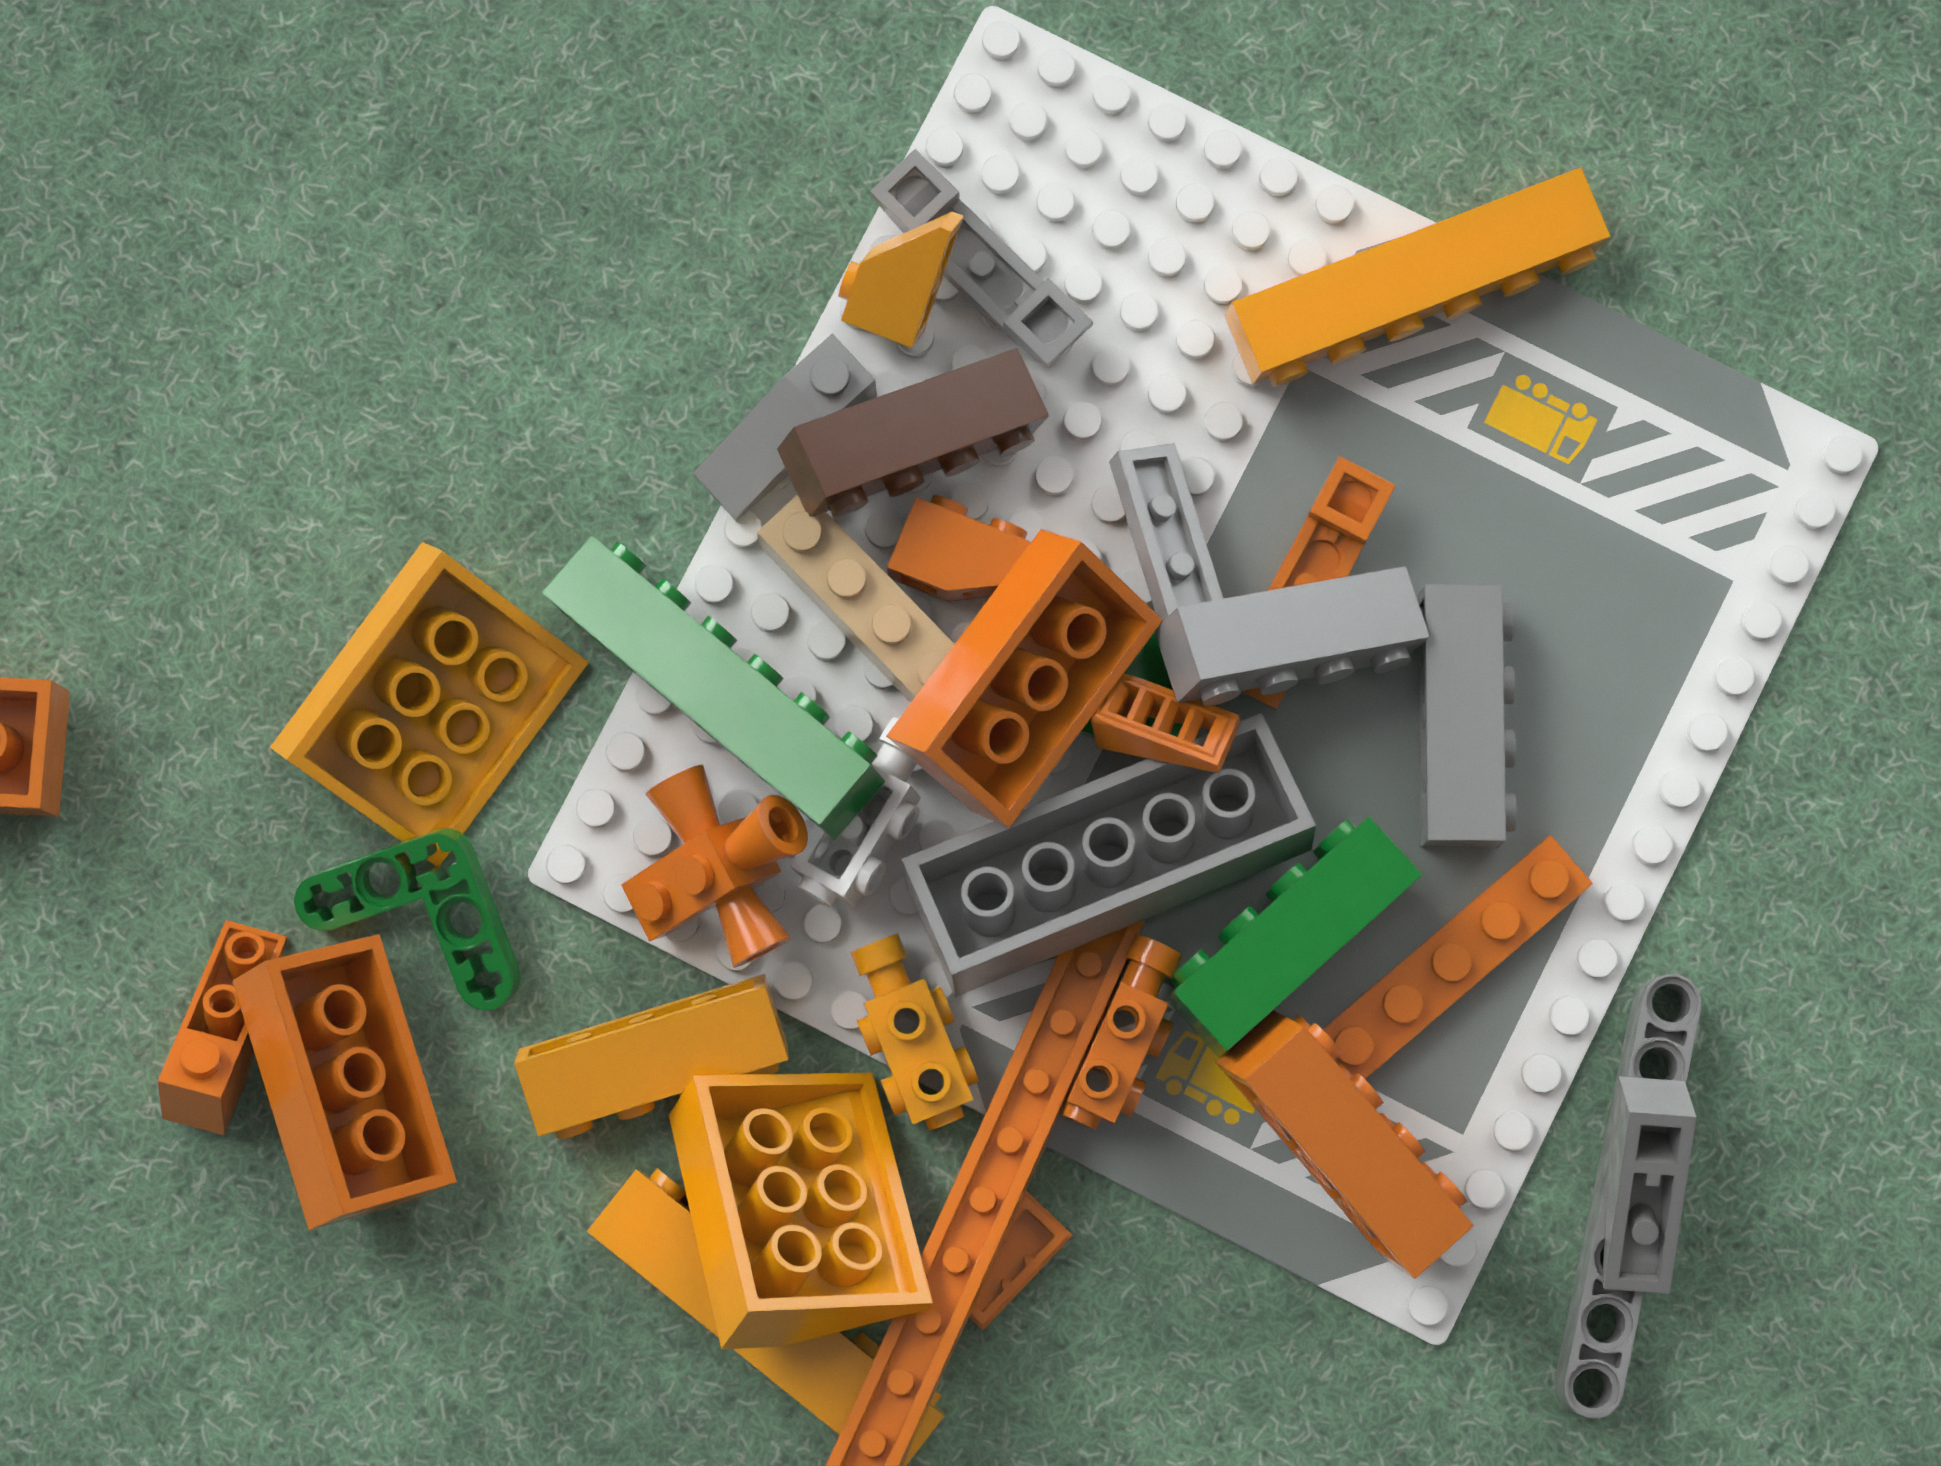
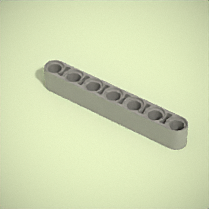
(1579, 1349)

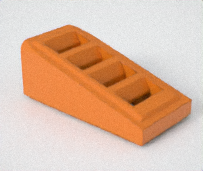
(1147, 699)

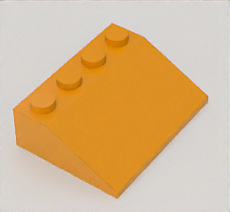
(430, 701)
(796, 1206)

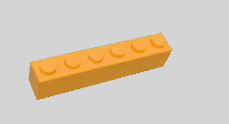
(1417, 277)
(657, 1239)

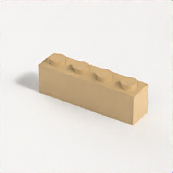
(856, 595)

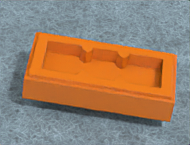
(1025, 1250)

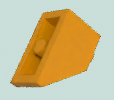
(899, 281)

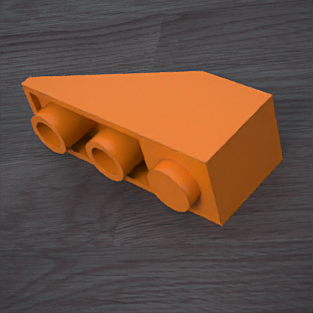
(954, 554)
(213, 1044)

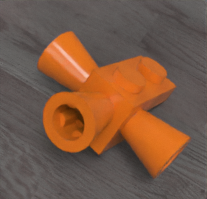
(716, 866)

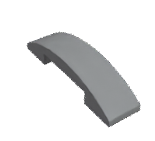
(983, 265)

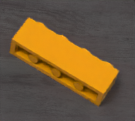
(650, 1056)

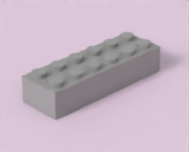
(1105, 857)

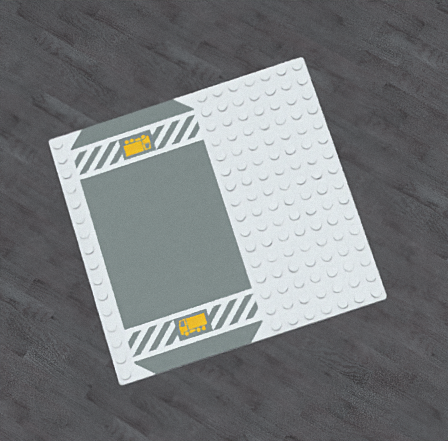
(1604, 475)

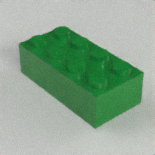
(1294, 936)

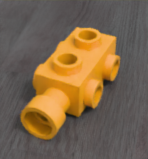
(917, 1051)

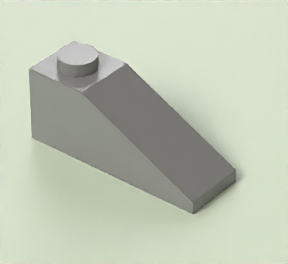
(748, 460)
(1646, 1183)

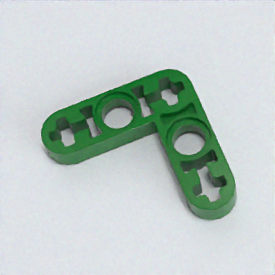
(439, 895)

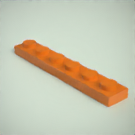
(1456, 957)

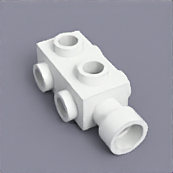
(864, 837)

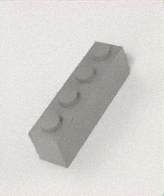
(1291, 636)
(1463, 717)

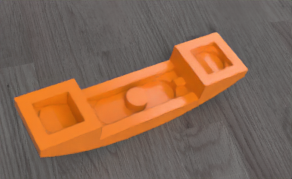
(1331, 535)

